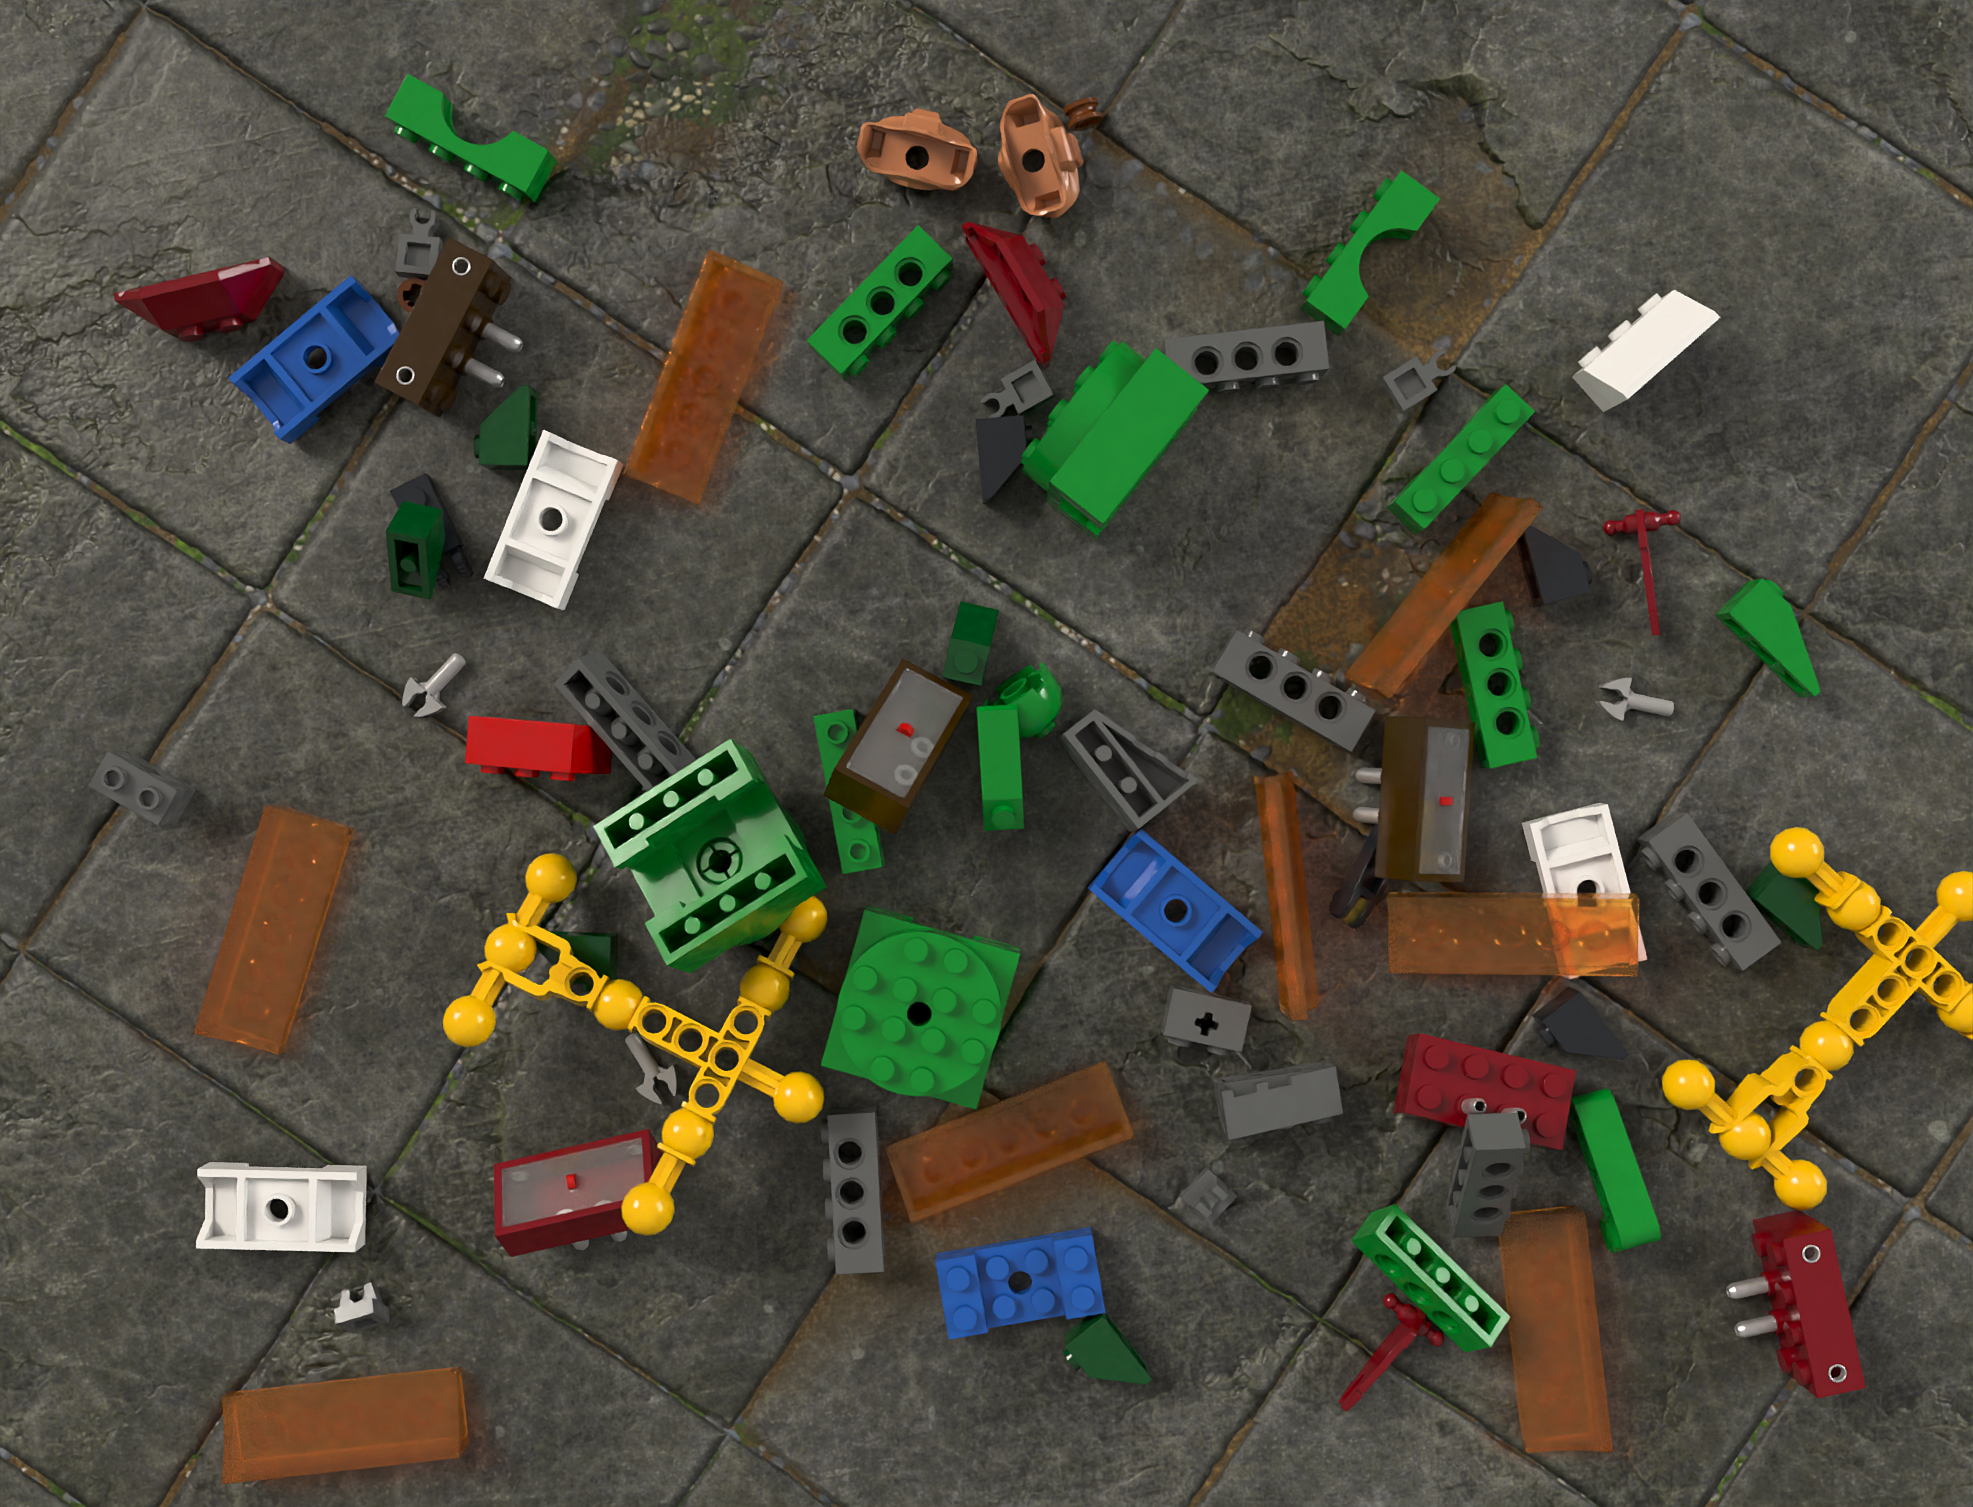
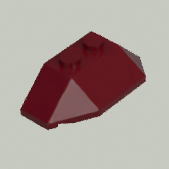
(1020, 284)
(206, 300)

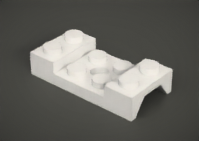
(542, 560)
(1575, 849)
(322, 1205)

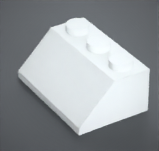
(1642, 348)

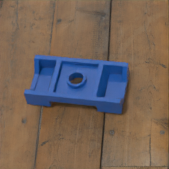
(279, 377)
(1140, 885)
(978, 1288)

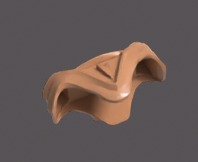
(1029, 127)
(887, 142)

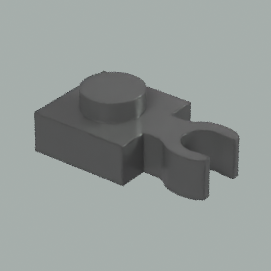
(418, 250)
(1413, 381)
(1024, 388)

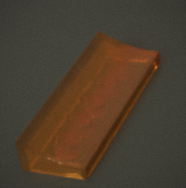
(702, 377)
(1441, 594)
(1287, 894)
(273, 929)
(1513, 933)
(1009, 1143)
(1555, 1331)
(343, 1425)

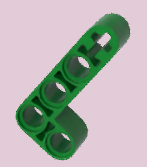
(1614, 1172)

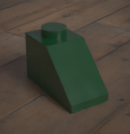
(509, 432)
(415, 549)
(970, 644)
(1788, 905)
(592, 948)
(1104, 1351)

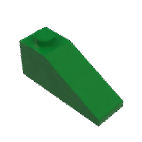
(1771, 632)
(1000, 767)

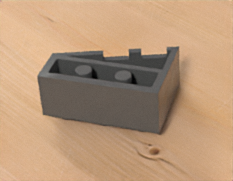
(1124, 770)
(1277, 1098)

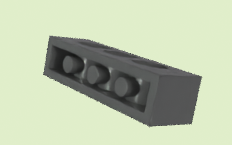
(1304, 341)
(1352, 707)
(623, 720)
(1751, 933)
(1486, 1174)
(848, 1252)

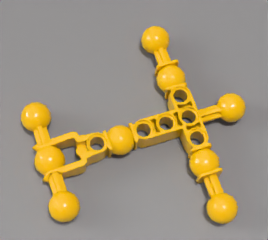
(622, 1006)
(1831, 1042)

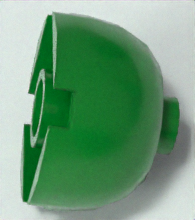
(1037, 700)

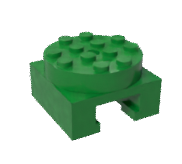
(1111, 433)
(676, 850)
(910, 963)

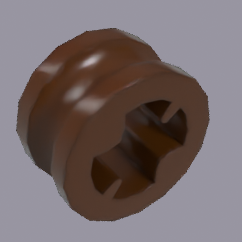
(1083, 113)
(407, 288)

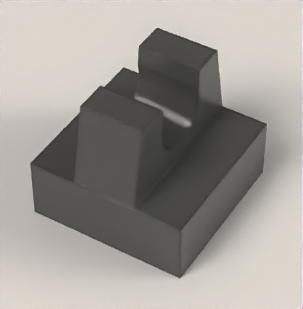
(1208, 1195)
(363, 1314)

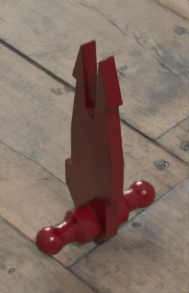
(1641, 524)
(1412, 1323)

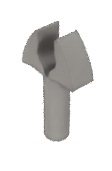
(432, 687)
(1632, 701)
(652, 1070)

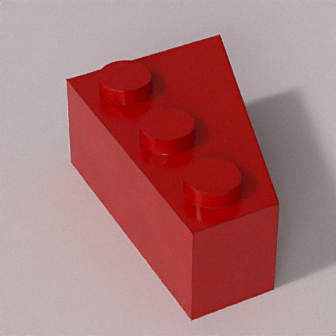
(535, 747)

